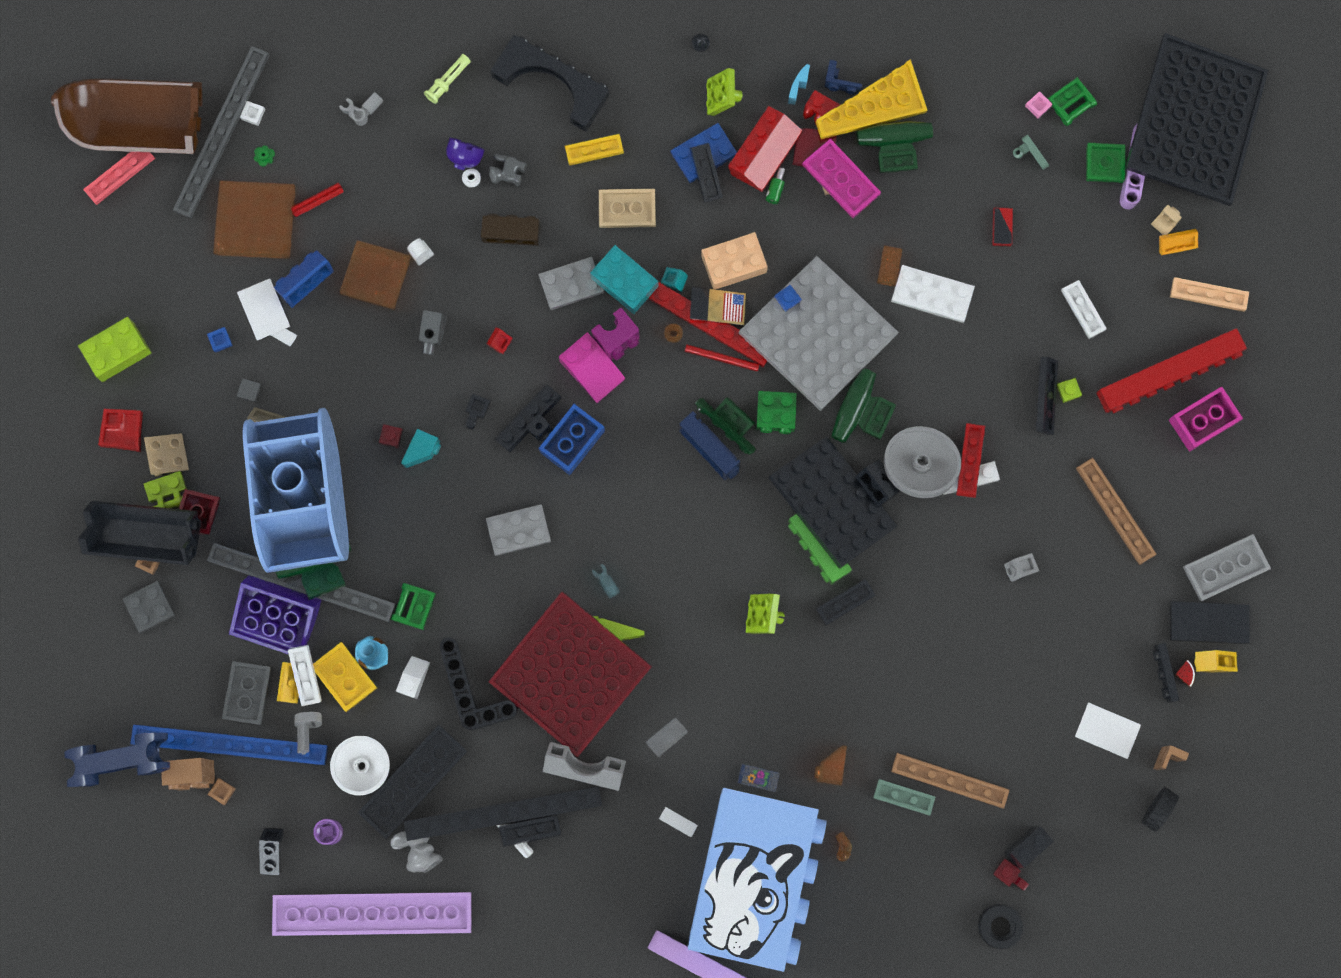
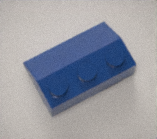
(303, 278)

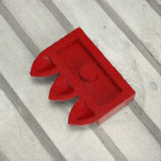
(818, 105)

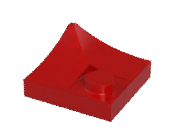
(121, 429)

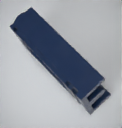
(709, 446)

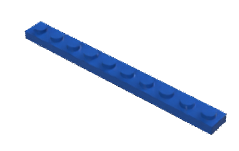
(235, 745)

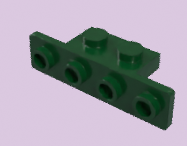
(731, 420)

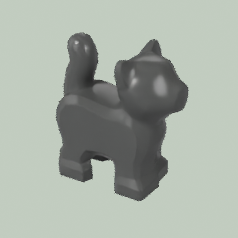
(509, 172)

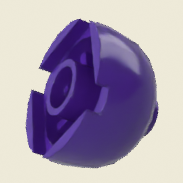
(463, 154)

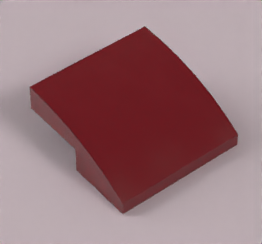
(807, 144)

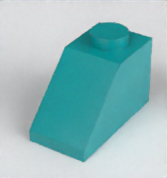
(421, 449)

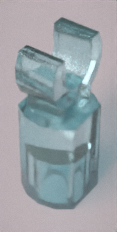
(607, 582)

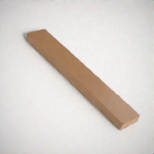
(1116, 511)
(950, 780)

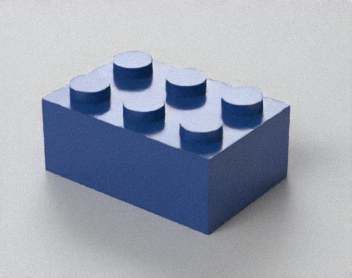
(571, 439)

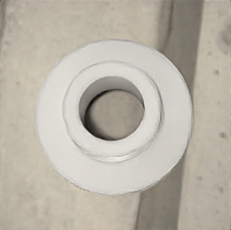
(471, 183)

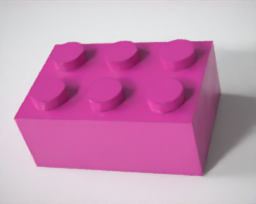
(1205, 419)

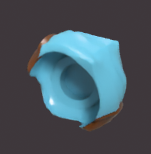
(371, 653)

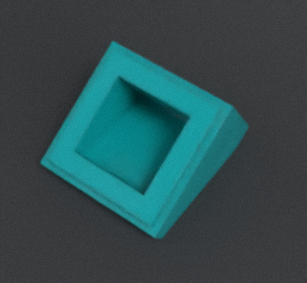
(674, 279)

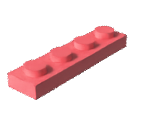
(117, 175)

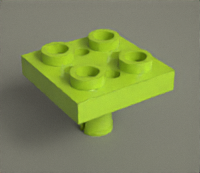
(722, 92)
(763, 614)

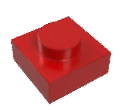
(499, 340)

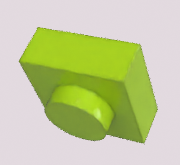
(1069, 390)

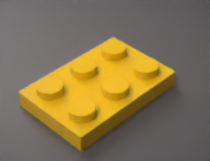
(344, 677)

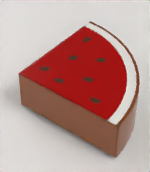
(1186, 673)

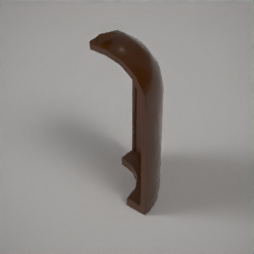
(130, 114)

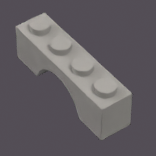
(563, 763)

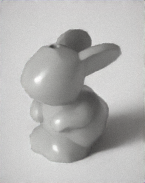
(421, 853)

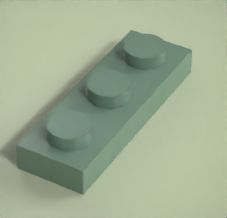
(904, 797)

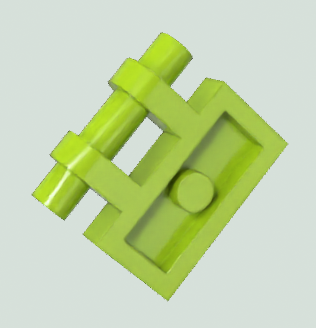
(164, 487)

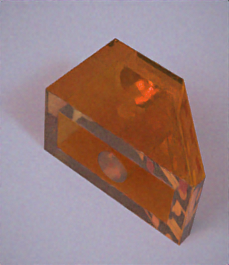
(832, 768)

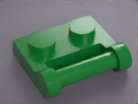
(1067, 97)
(419, 607)

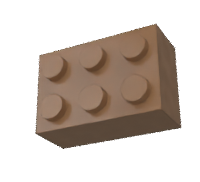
(189, 774)

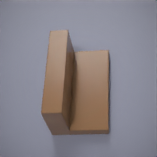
(1167, 753)

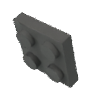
(148, 607)

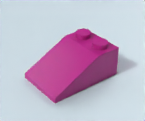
(591, 367)

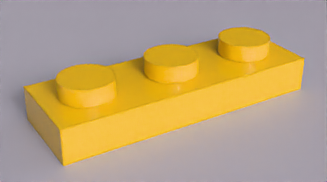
(594, 149)

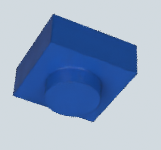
(788, 298)
(219, 339)

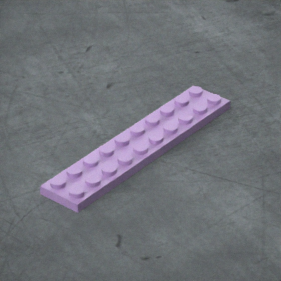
(372, 914)

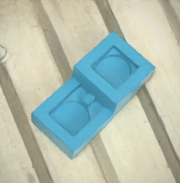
(799, 82)

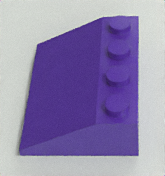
(273, 615)

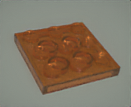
(375, 275)

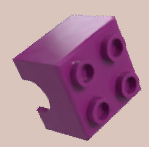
(618, 340)

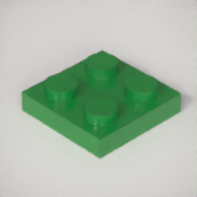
(1105, 162)

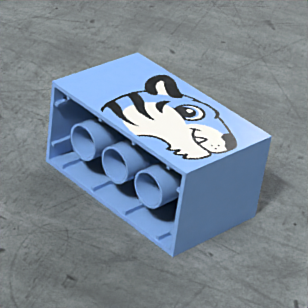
(756, 880)

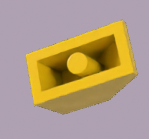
(1216, 661)

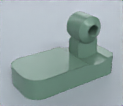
(1029, 146)

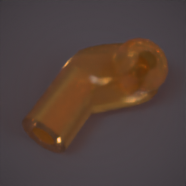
(845, 847)

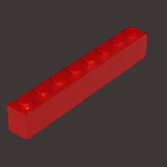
(1171, 371)

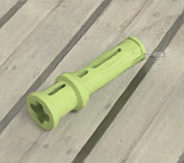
(440, 85)

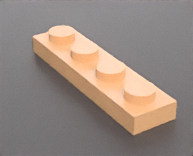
(1209, 294)

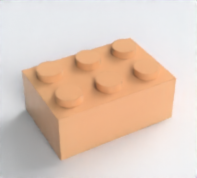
(734, 261)

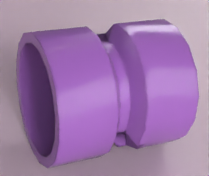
(328, 831)

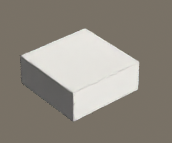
(252, 113)

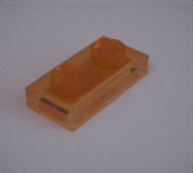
(889, 266)

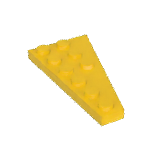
(882, 102)

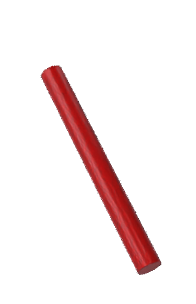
(721, 357)

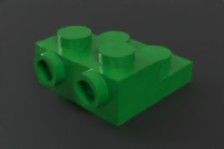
(776, 412)

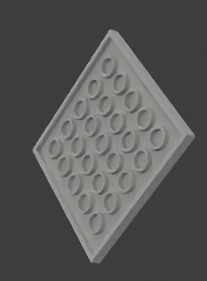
(823, 337)

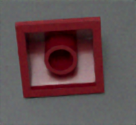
(204, 504)

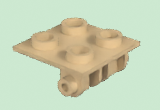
(166, 454)

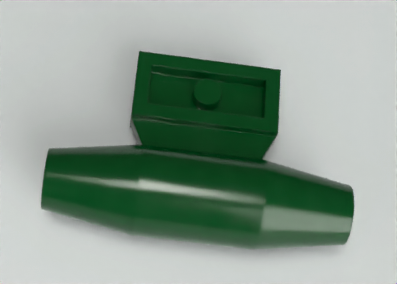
(896, 143)
(862, 410)
(317, 578)

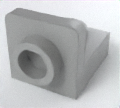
(1021, 567)

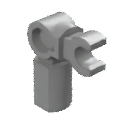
(359, 115)

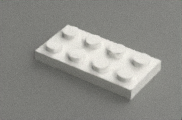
(932, 294)

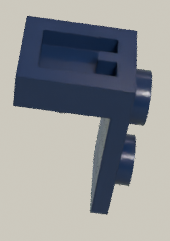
(835, 84)

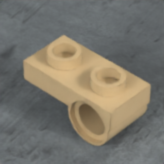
(1167, 220)

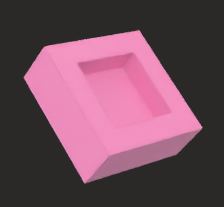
(1038, 105)

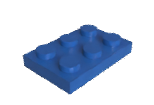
(720, 147)

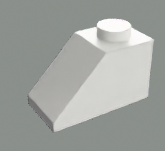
(413, 677)

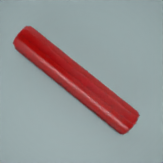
(317, 199)

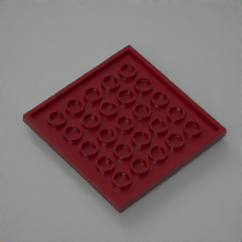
(570, 674)

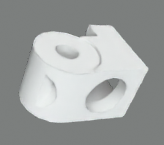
(419, 251)

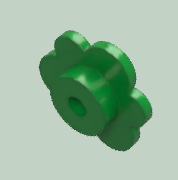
(264, 160)

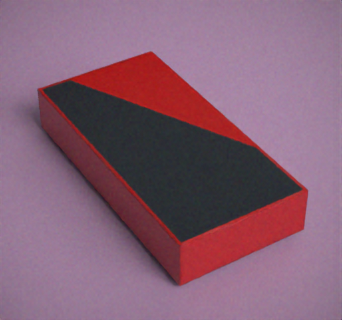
(1002, 226)

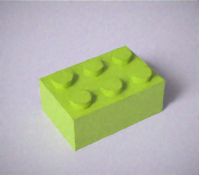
(114, 349)

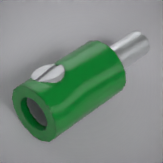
(776, 187)

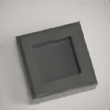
(249, 390)

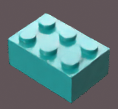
(624, 279)

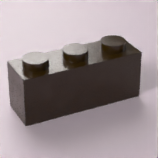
(510, 230)

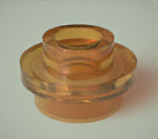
(673, 327)

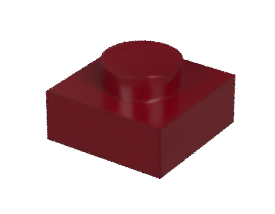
(390, 436)

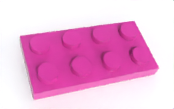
(841, 178)

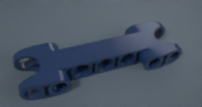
(141, 755)

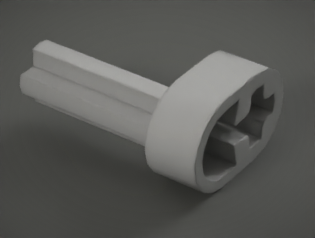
(303, 722)

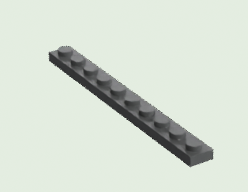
(221, 132)
(342, 596)

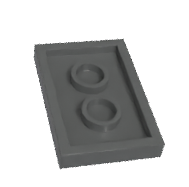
(246, 693)

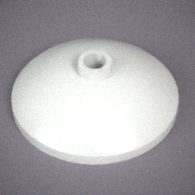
(346, 762)

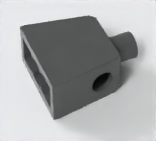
(431, 322)

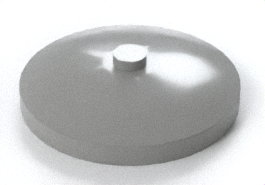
(922, 462)

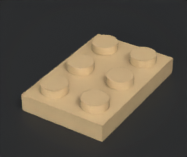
(627, 208)

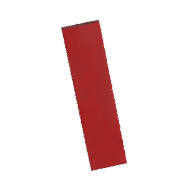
(970, 460)

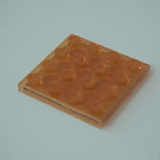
(254, 219)

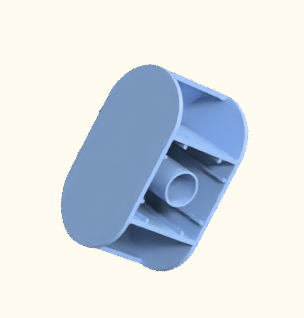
(295, 491)

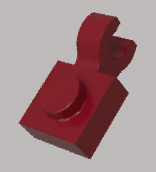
(1008, 874)

